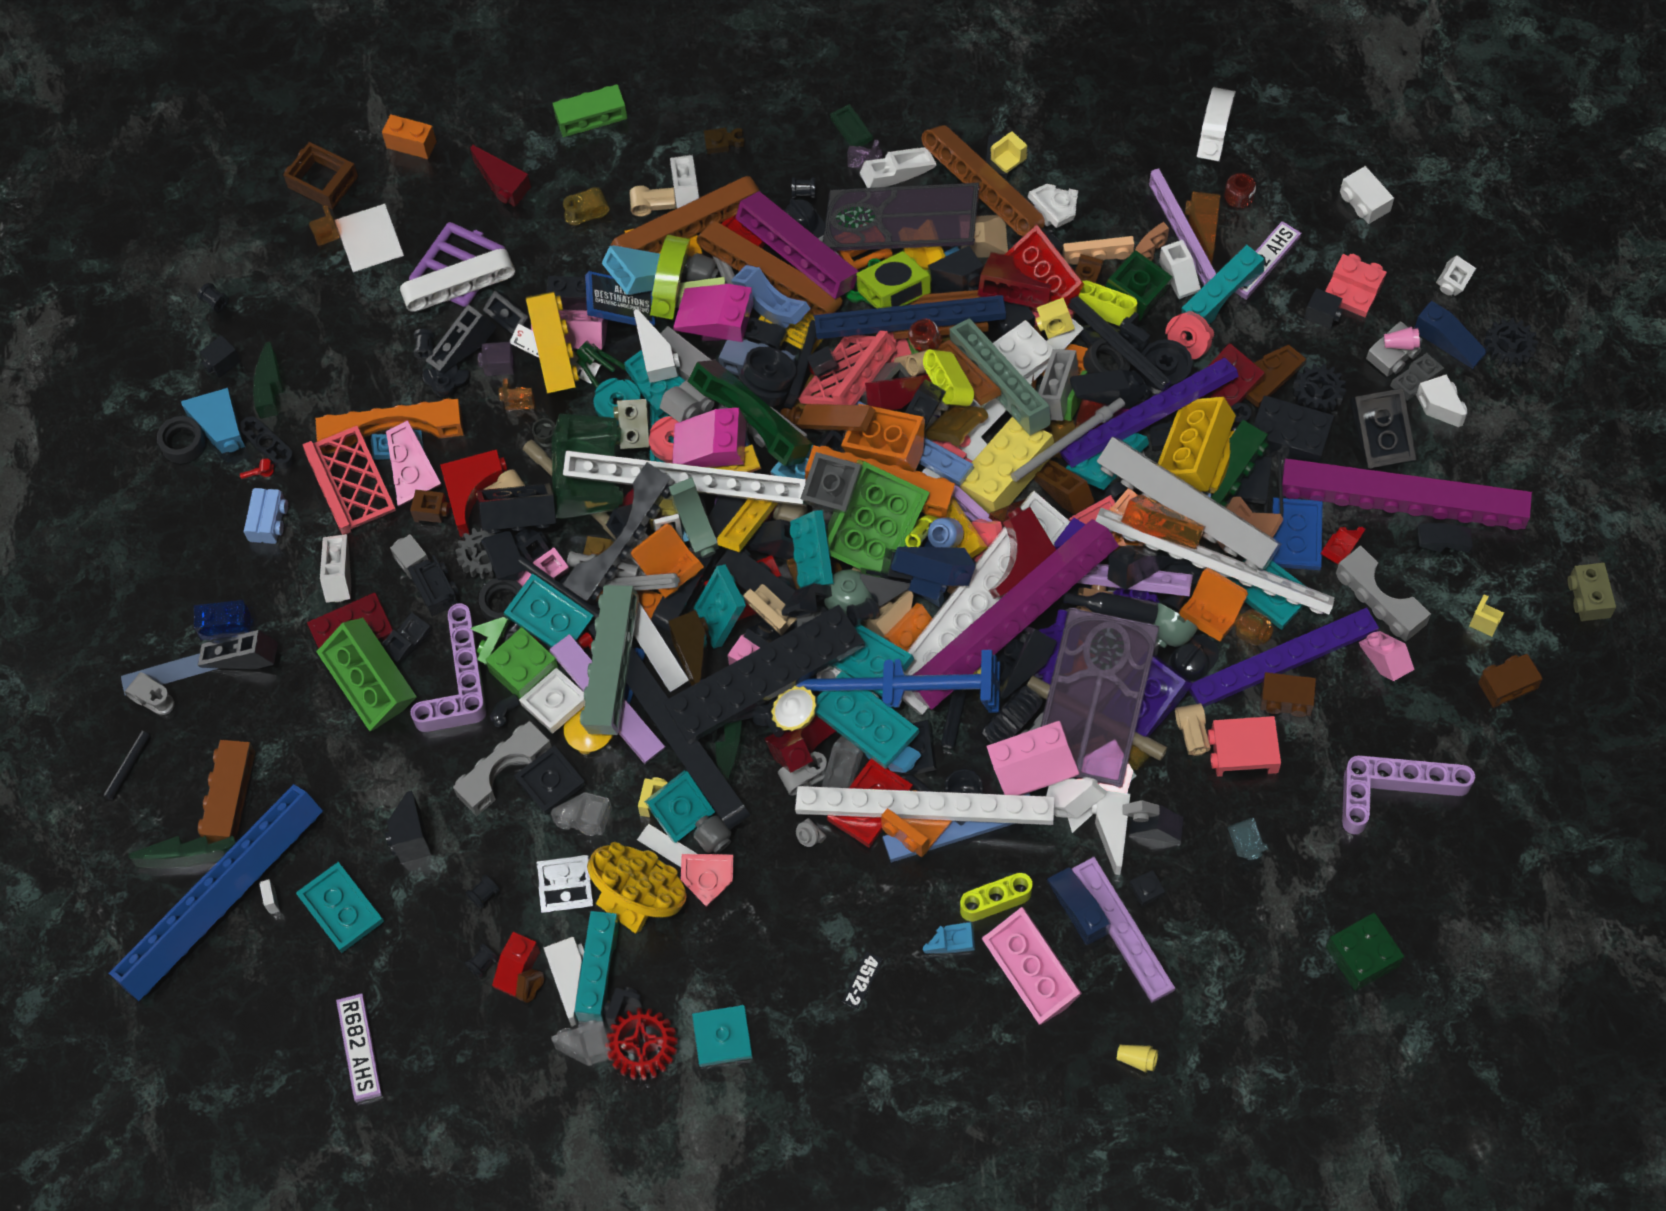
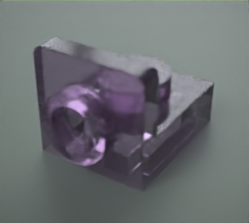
(859, 155)

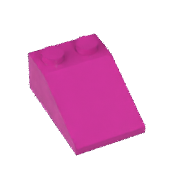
(715, 311)
(711, 439)

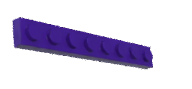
(1150, 411)
(1283, 657)

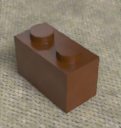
(1509, 679)
(1287, 694)

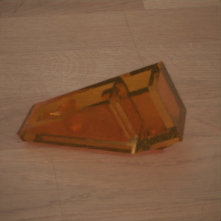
(1203, 219)
(1162, 522)

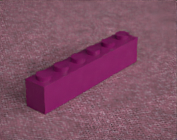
(797, 245)

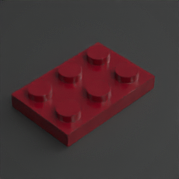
(1240, 387)
(366, 608)

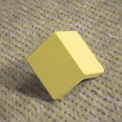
(1008, 152)
(1486, 618)

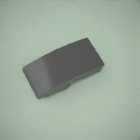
(1420, 370)

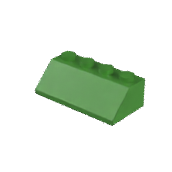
(366, 673)

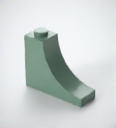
(693, 518)

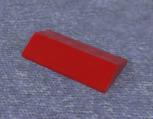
(1041, 261)

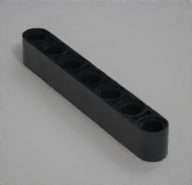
(683, 599)

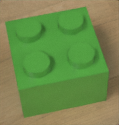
(521, 663)

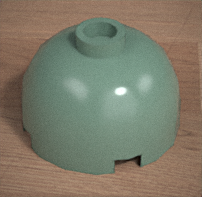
(847, 590)
(1173, 628)

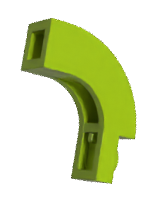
(668, 276)

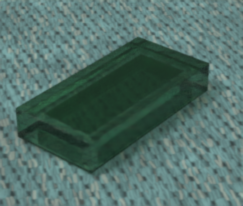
(851, 126)

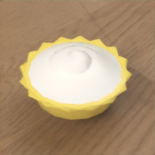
(794, 709)

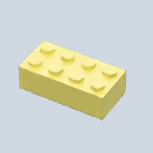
(1010, 449)

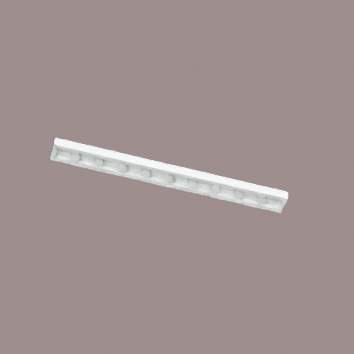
(1224, 565)
(925, 805)

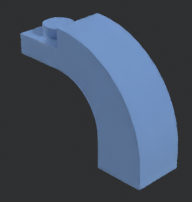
(768, 300)

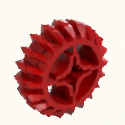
(651, 1044)

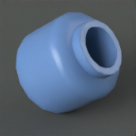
(945, 532)

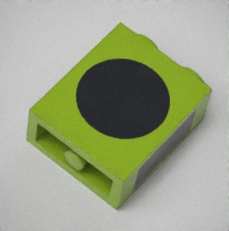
(893, 281)

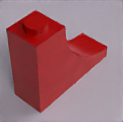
(465, 478)

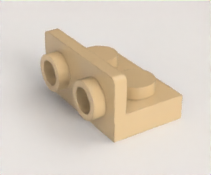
(769, 608)

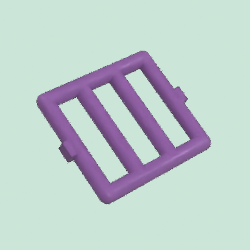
(440, 244)

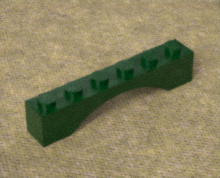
(779, 436)
(1245, 447)

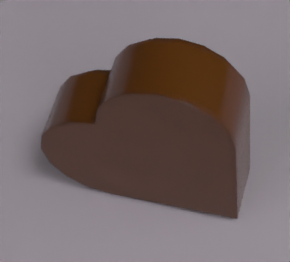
(528, 983)

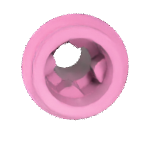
(1403, 339)

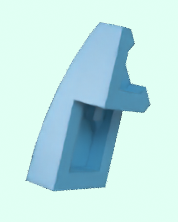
(952, 939)

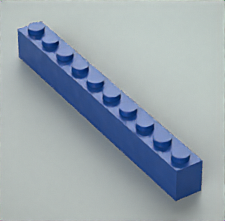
(216, 892)

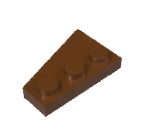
(1279, 368)

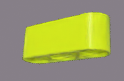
(1108, 303)
(947, 374)
(987, 906)

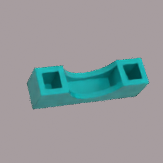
(1238, 272)
(594, 974)

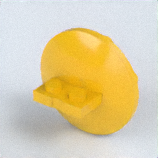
(635, 885)

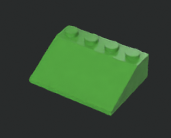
(876, 519)

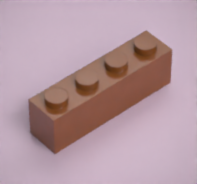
(227, 790)

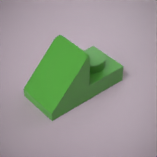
(494, 631)

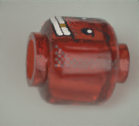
(1240, 190)
(925, 335)

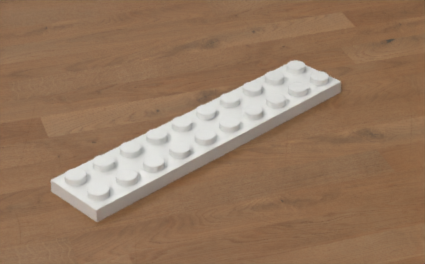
(972, 601)

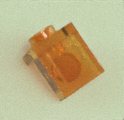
(516, 398)

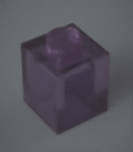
(496, 359)

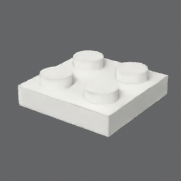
(1024, 349)
(553, 700)

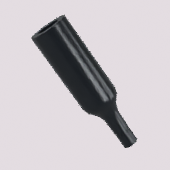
(1116, 606)

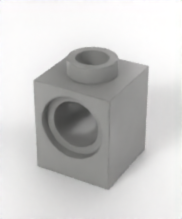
(408, 553)

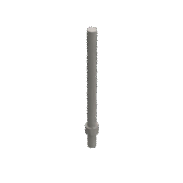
(1102, 415)

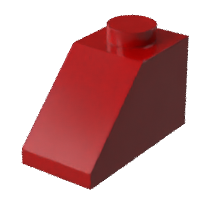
(515, 958)

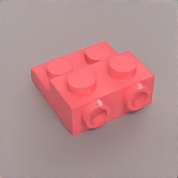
(1356, 283)

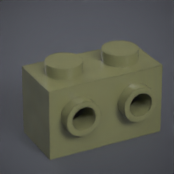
(634, 423)
(1592, 592)

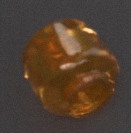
(1253, 627)

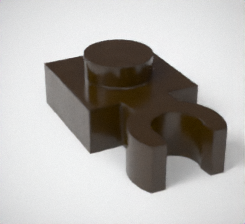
(719, 140)

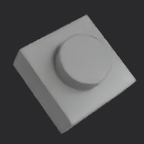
(1141, 810)

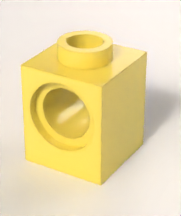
(1054, 318)

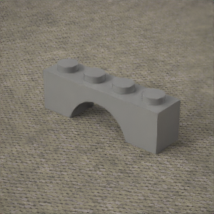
(1402, 615)
(522, 747)

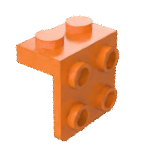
(666, 553)
(1214, 604)
(915, 834)

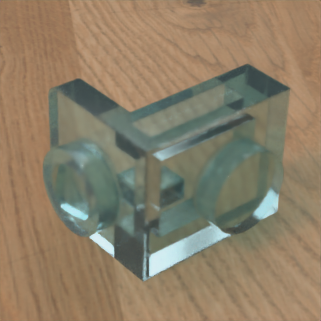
(1247, 839)

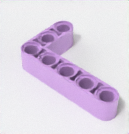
(464, 673)
(1397, 781)

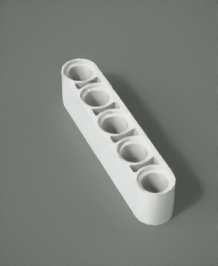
(457, 280)

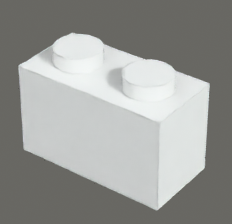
(1366, 195)

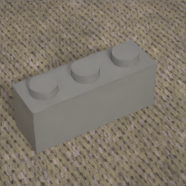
(1056, 383)

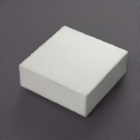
(269, 896)

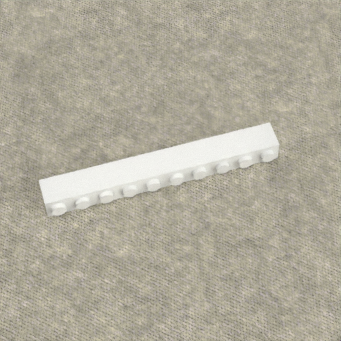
(707, 480)

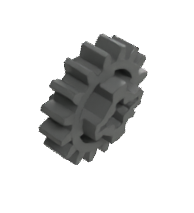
(474, 546)

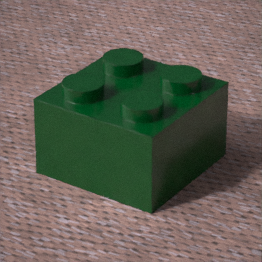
(1141, 280)
(1364, 951)

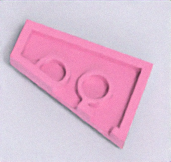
(409, 464)

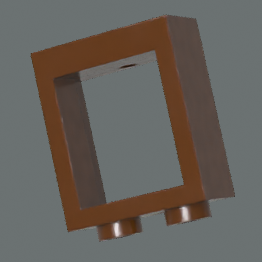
(338, 185)

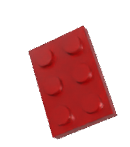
(871, 777)

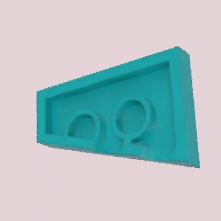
(651, 391)

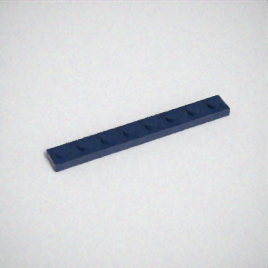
(903, 317)

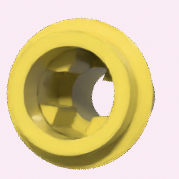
(1140, 1057)

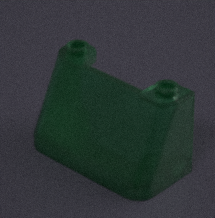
(583, 435)

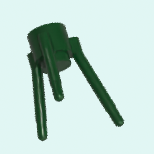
(589, 353)

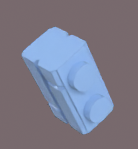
(265, 516)

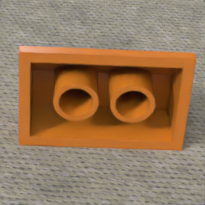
(890, 439)

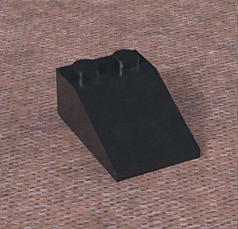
(1383, 428)
(1023, 658)

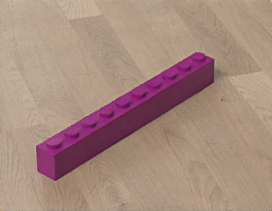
(1406, 494)
(1019, 606)

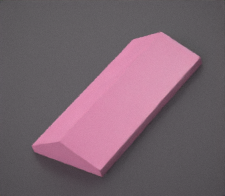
(1032, 966)

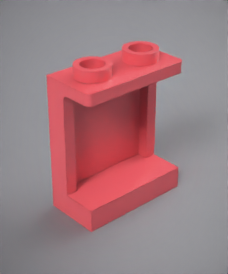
(1244, 744)

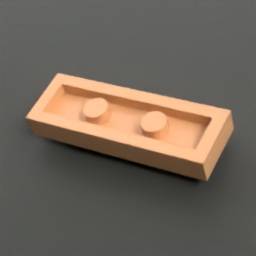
(1101, 249)

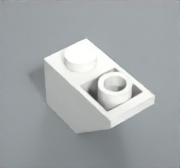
(1179, 263)
(1441, 401)
(1075, 796)

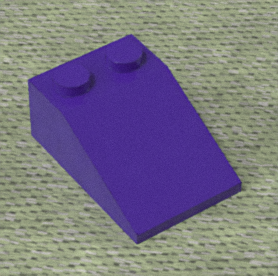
(1162, 694)

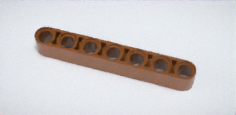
(973, 169)
(689, 218)
(787, 280)

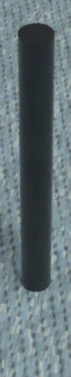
(532, 568)

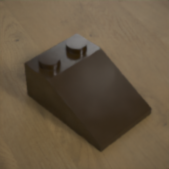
(690, 641)

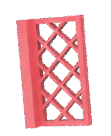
(866, 368)
(330, 489)

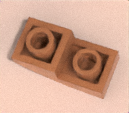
(1154, 239)

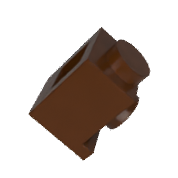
(1089, 268)
(429, 506)

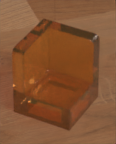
(324, 228)

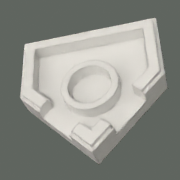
(1054, 204)

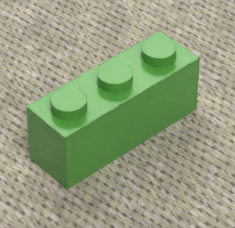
(590, 110)

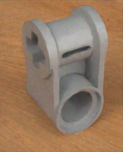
(150, 694)
(805, 775)

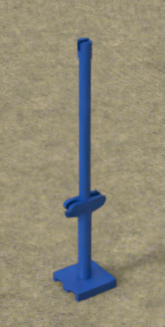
(895, 682)

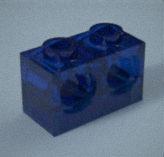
(221, 619)

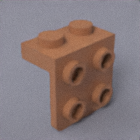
(1266, 522)

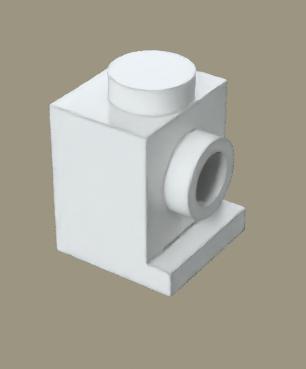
(1459, 271)

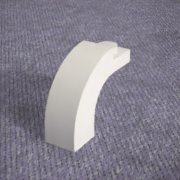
(1215, 123)

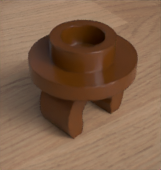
(792, 415)

